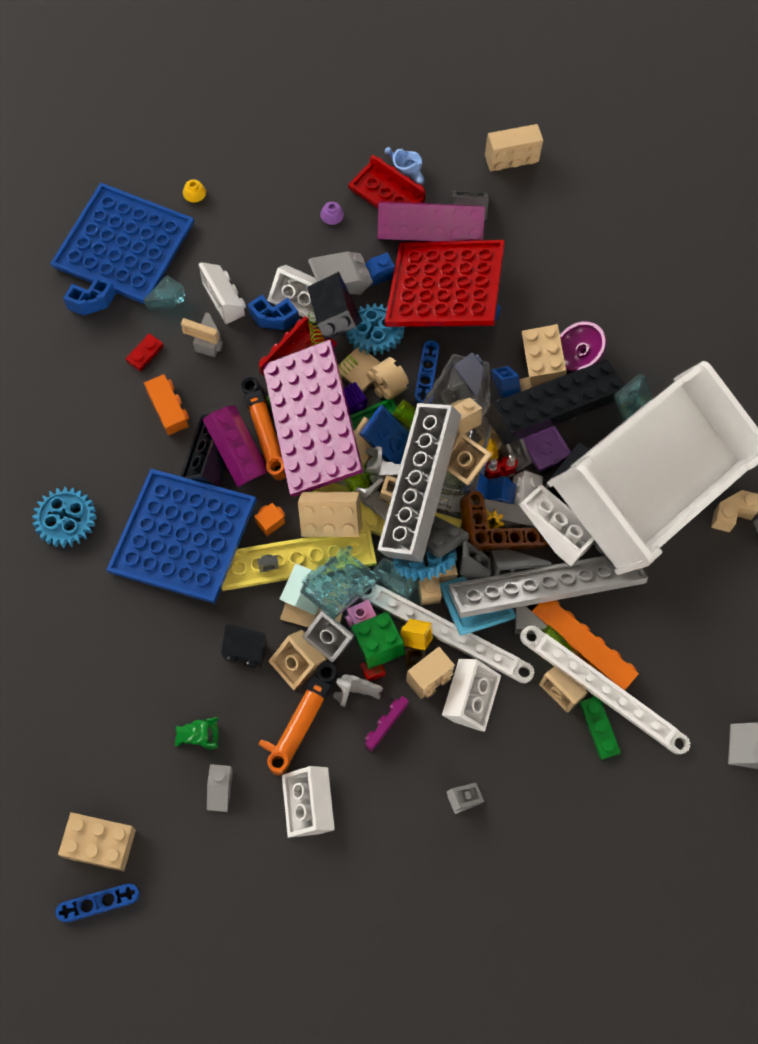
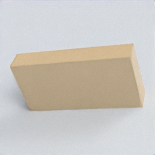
(199, 331)

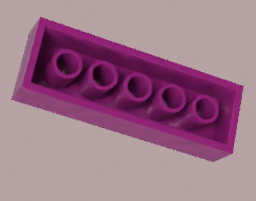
(430, 221)

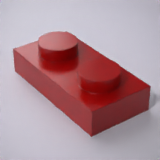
(144, 352)

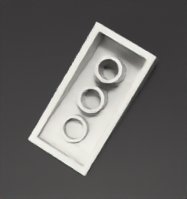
(557, 524)

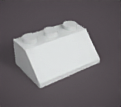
(293, 285)
(222, 292)
(471, 694)
(308, 801)

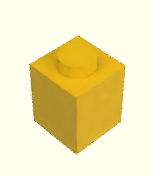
(417, 634)

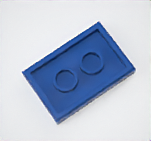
(387, 433)

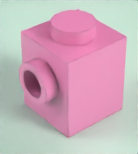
(359, 613)

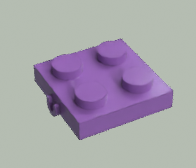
(546, 448)

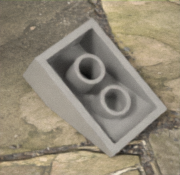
(348, 264)

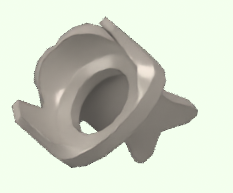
(380, 467)
(370, 497)
(354, 684)

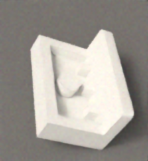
(526, 484)

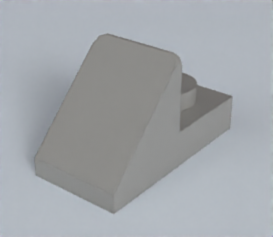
(464, 797)

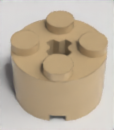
(388, 379)

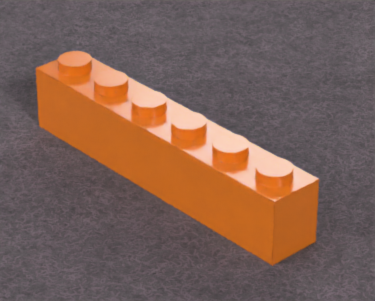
(586, 645)

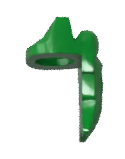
(197, 733)

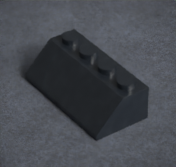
(204, 459)

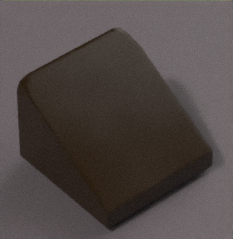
(413, 656)

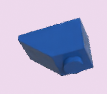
(380, 268)
(506, 381)

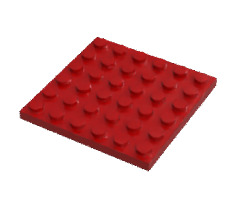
(445, 283)

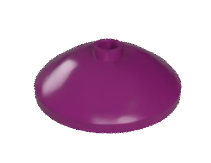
(581, 338)

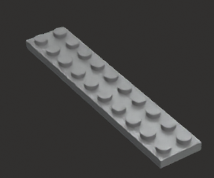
(540, 585)

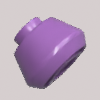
(332, 213)

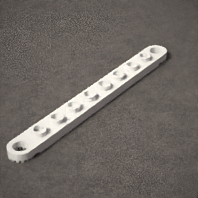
(447, 633)
(605, 690)

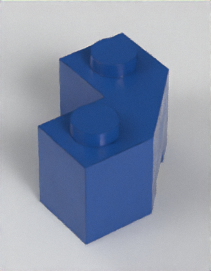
(92, 300)
(277, 317)
(497, 489)

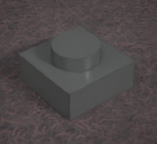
(268, 563)

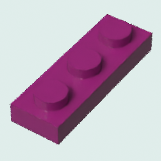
(385, 723)

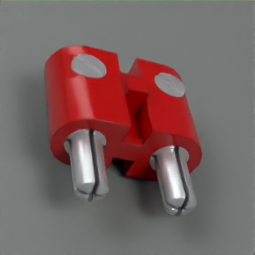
(504, 467)

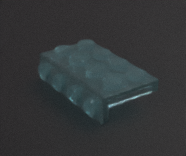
(338, 582)

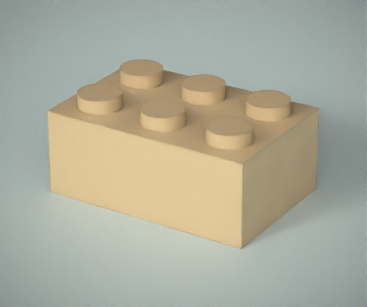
(513, 147)
(543, 354)
(330, 514)
(97, 842)

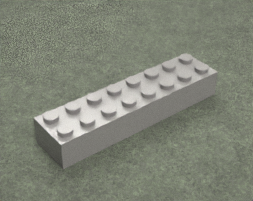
(419, 482)

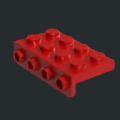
(384, 183)
(294, 341)

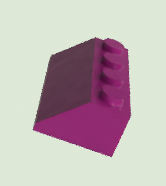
(235, 445)

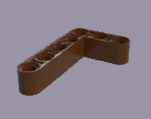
(501, 535)

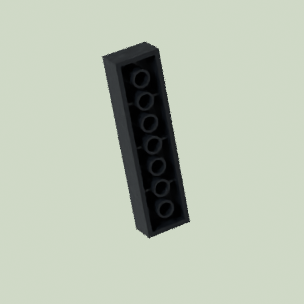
(554, 402)

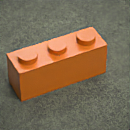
(167, 404)

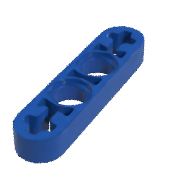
(424, 372)
(98, 906)

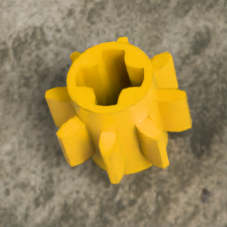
(493, 514)

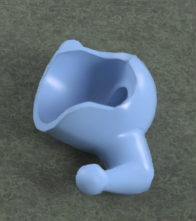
(407, 163)

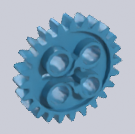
(372, 332)
(70, 502)
(419, 570)

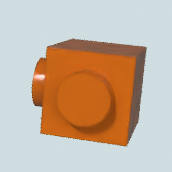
(269, 518)

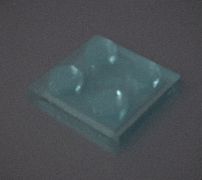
(633, 396)

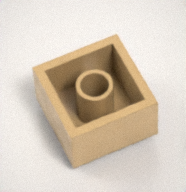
(430, 673)

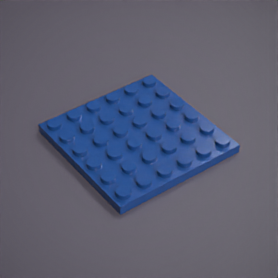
(123, 242)
(182, 535)

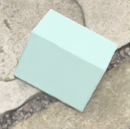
(291, 592)

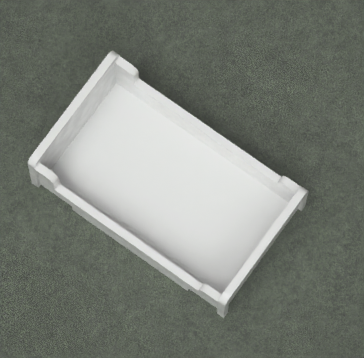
(661, 467)

